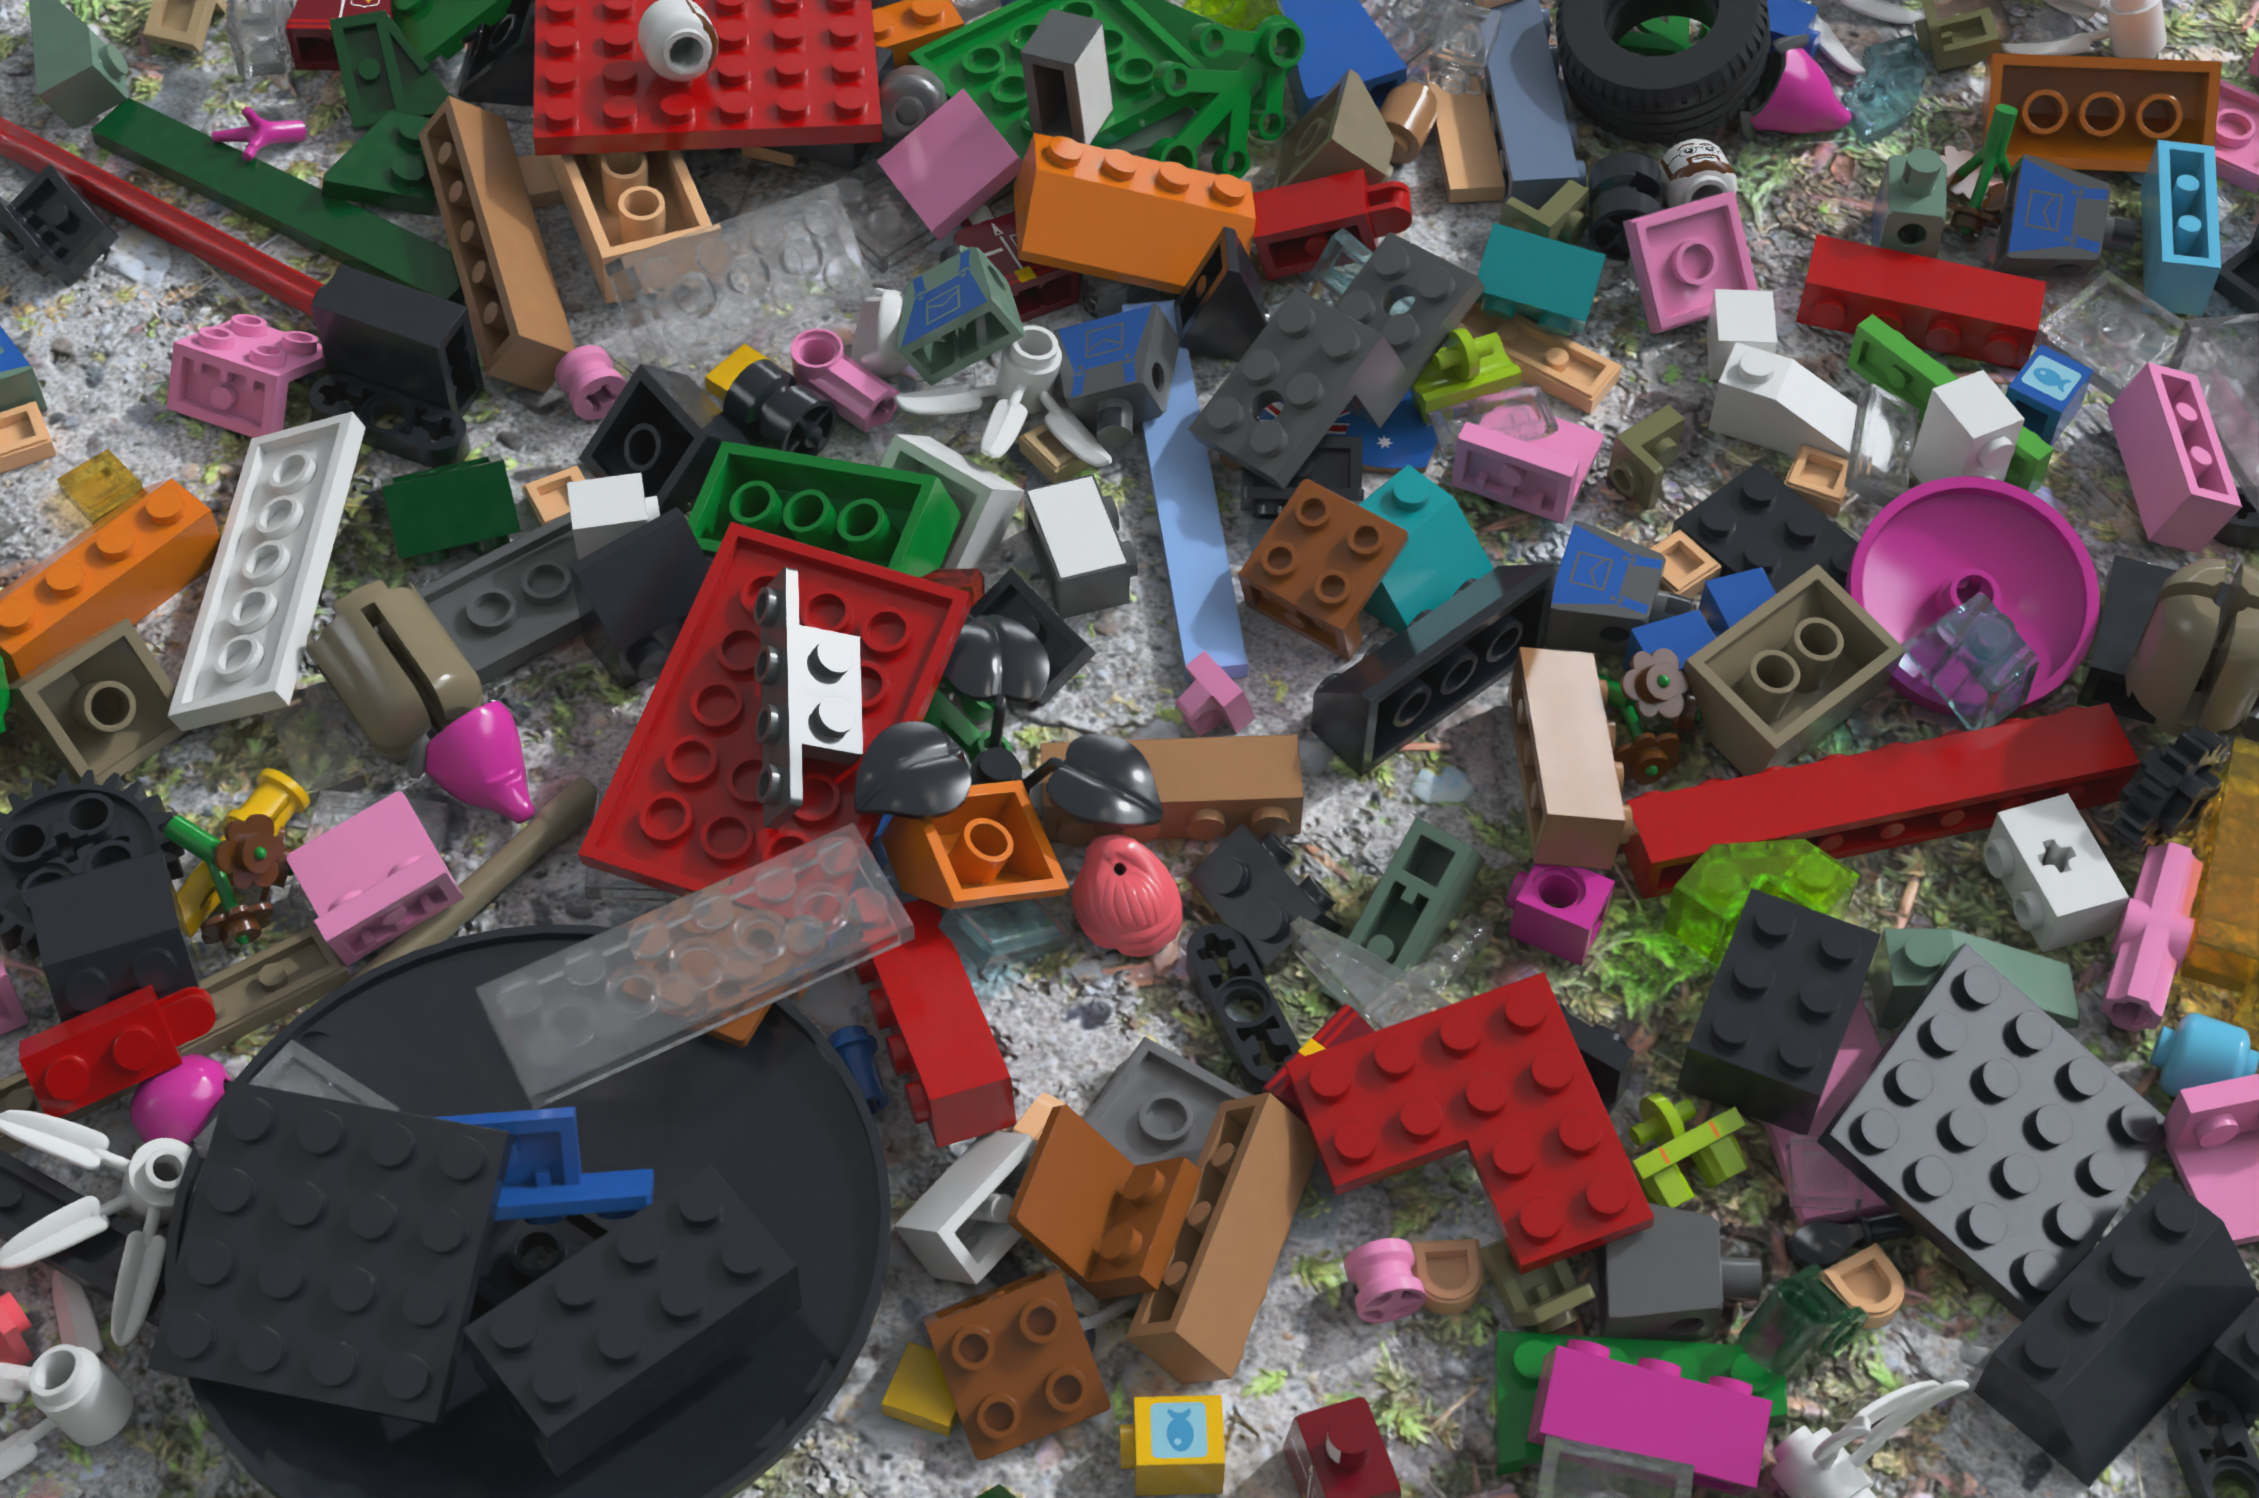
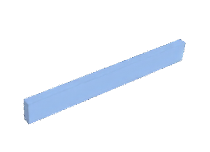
(1191, 525)

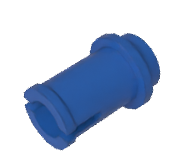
(858, 1052)

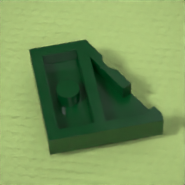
(382, 70)
(385, 167)

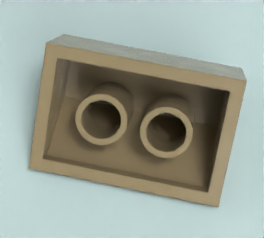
(1790, 672)

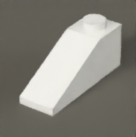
(1780, 405)

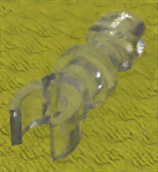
(1448, 960)

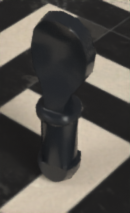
(1828, 1241)

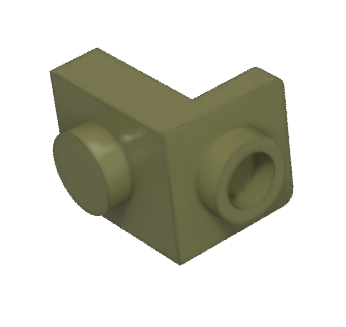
(1957, 39)
(1558, 219)
(1539, 1296)

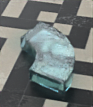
(1890, 90)

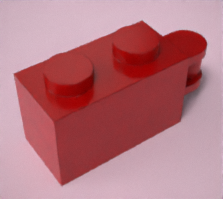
(1301, 218)
(113, 1047)

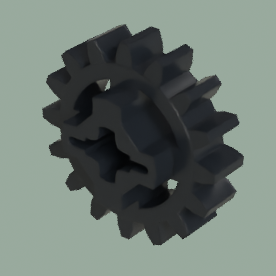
(2170, 790)

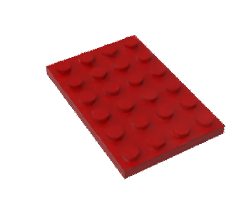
(778, 79)
(687, 782)

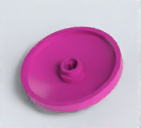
(1972, 538)

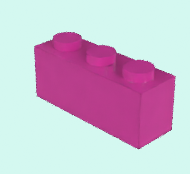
(1653, 1413)

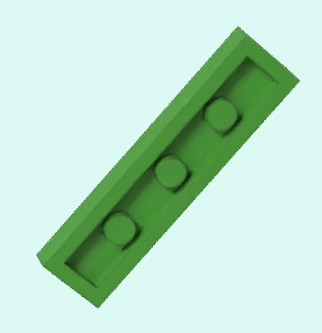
(1910, 374)

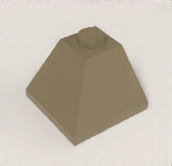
(1338, 137)
(99, 704)

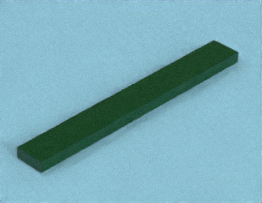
(277, 200)

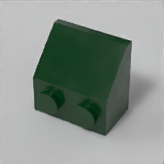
(451, 509)

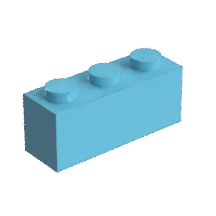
(2180, 226)

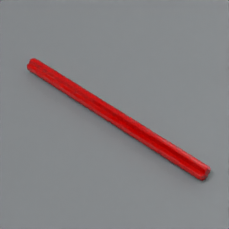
(162, 218)

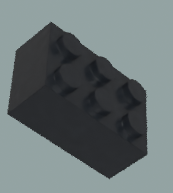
(1778, 1012)

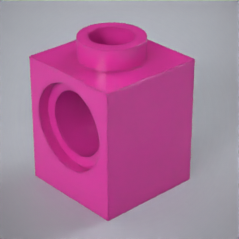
(1560, 931)

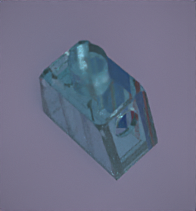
(1975, 661)

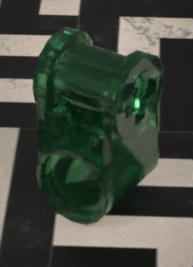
(1800, 1323)

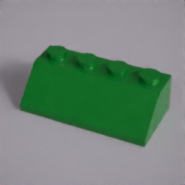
(828, 503)

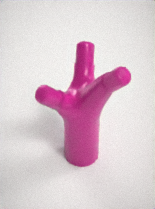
(261, 133)

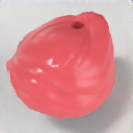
(1127, 911)

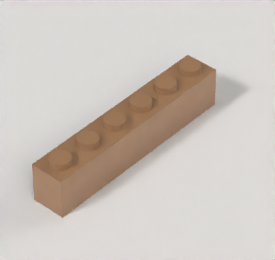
(496, 245)

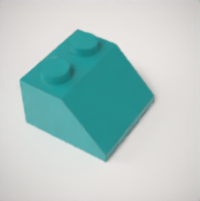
(1538, 279)
(1438, 551)

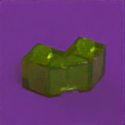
(1716, 887)

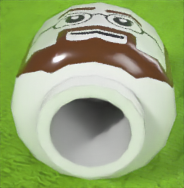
(678, 39)
(1695, 172)

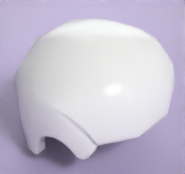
(878, 332)

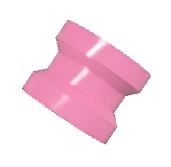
(589, 381)
(1384, 1280)

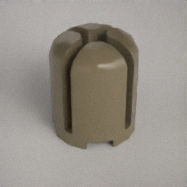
(2198, 640)
(394, 667)

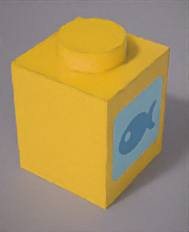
(1175, 1445)

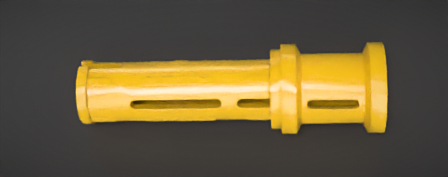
(274, 796)

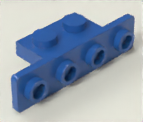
(546, 1173)

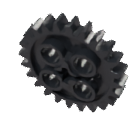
(71, 833)

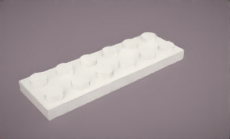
(268, 573)

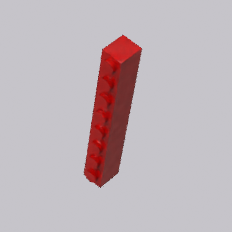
(1885, 794)

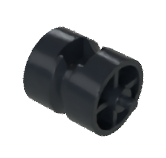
(1621, 190)
(779, 412)

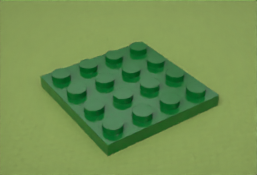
(989, 67)

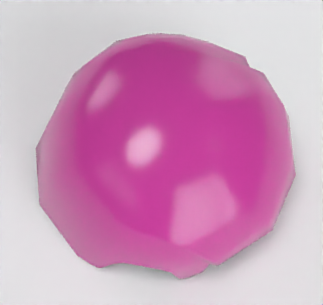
(178, 1099)

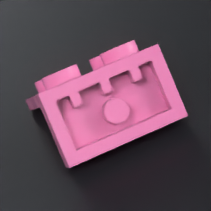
(240, 373)
(1528, 475)
(373, 878)
(2216, 1150)

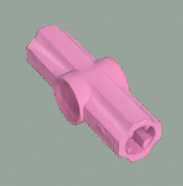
(2152, 937)

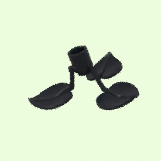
(997, 658)

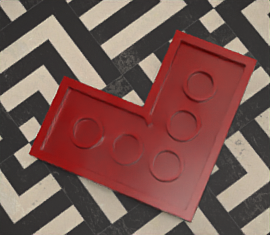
(1488, 1080)

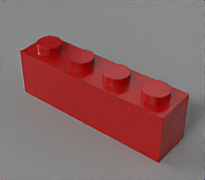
(1925, 299)
(938, 1034)

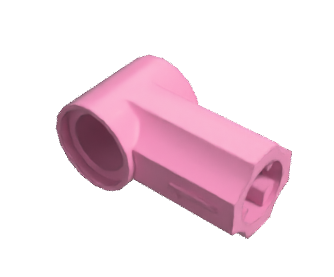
(855, 391)

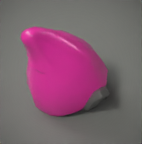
(1793, 95)
(478, 761)

